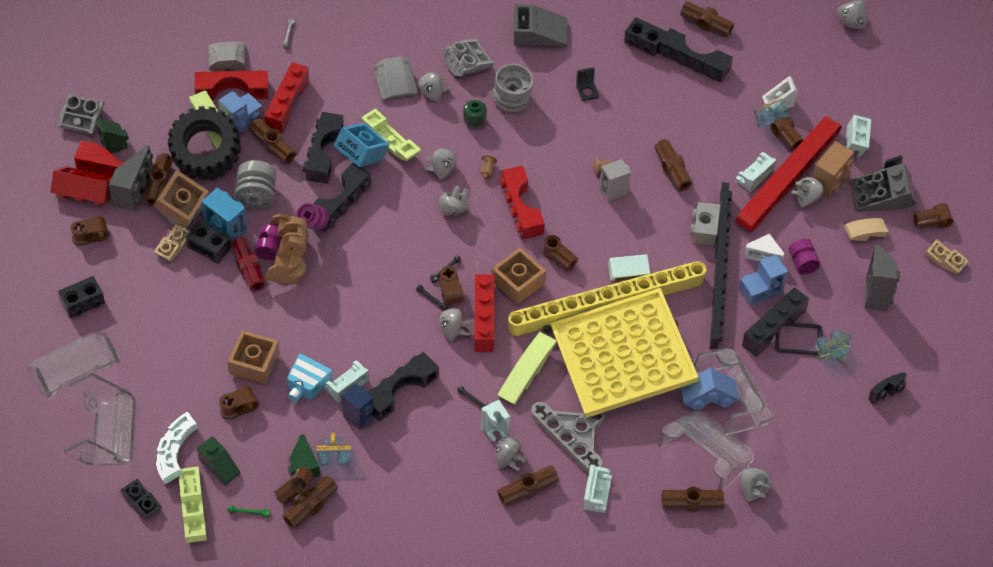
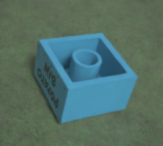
(361, 144)
(224, 214)

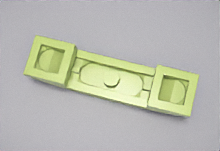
(398, 145)

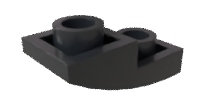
(888, 386)
(140, 499)

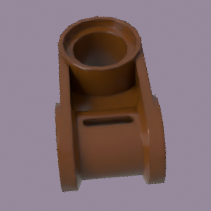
(91, 230)
(450, 285)
(238, 401)

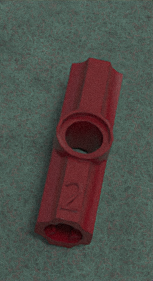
(248, 264)

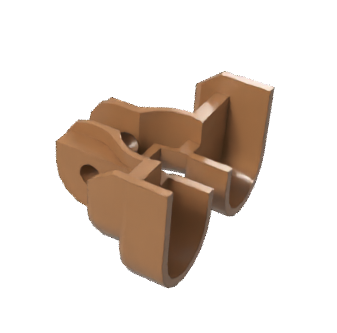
(289, 265)

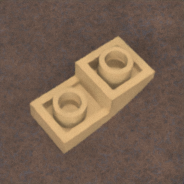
(863, 229)
(173, 244)
(949, 260)

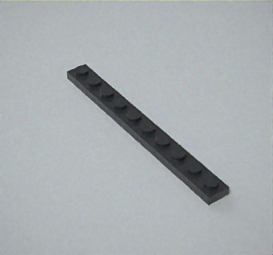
(720, 271)

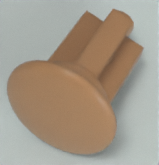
(598, 164)
(487, 166)

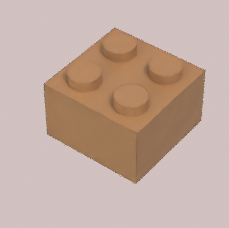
(834, 168)
(180, 198)
(518, 275)
(253, 357)

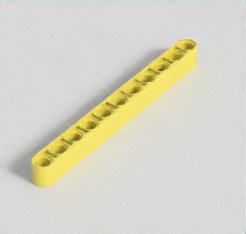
(598, 296)

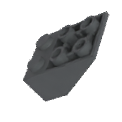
(538, 27)
(131, 180)
(884, 189)

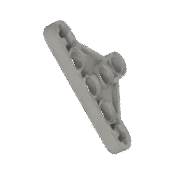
(567, 426)

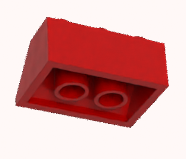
(81, 185)

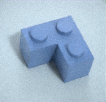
(241, 110)
(766, 282)
(713, 388)

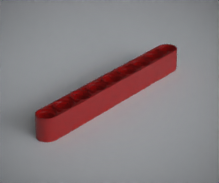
(788, 174)

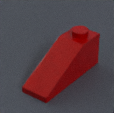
(95, 158)

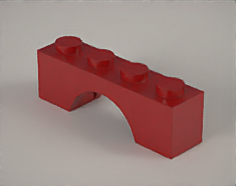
(251, 82)
(279, 110)
(528, 220)
(484, 313)

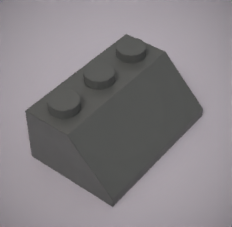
(881, 280)

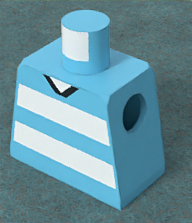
(307, 378)

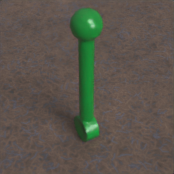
(265, 512)

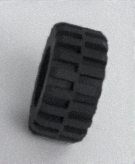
(196, 122)

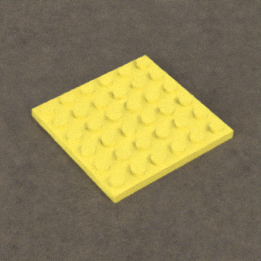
(624, 352)

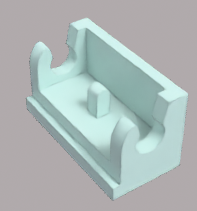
(858, 134)
(756, 172)
(628, 266)
(338, 387)
(495, 418)
(597, 489)

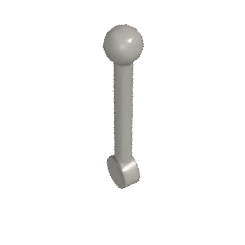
(291, 22)

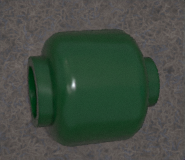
(474, 113)

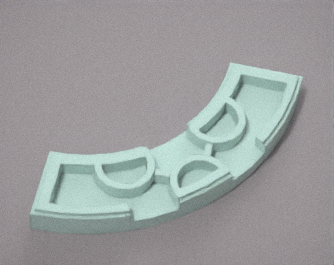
(170, 445)

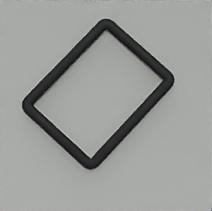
(795, 350)

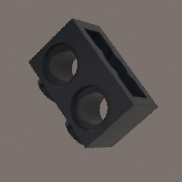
(644, 36)
(204, 239)
(80, 295)

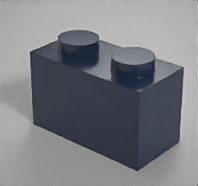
(358, 406)

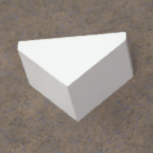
(784, 90)
(762, 248)

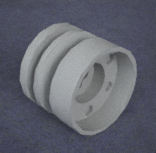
(512, 87)
(255, 184)

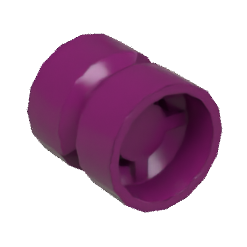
(315, 215)
(268, 243)
(804, 255)

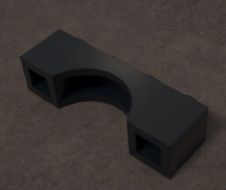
(714, 64)
(319, 165)
(355, 182)
(788, 309)
(419, 371)

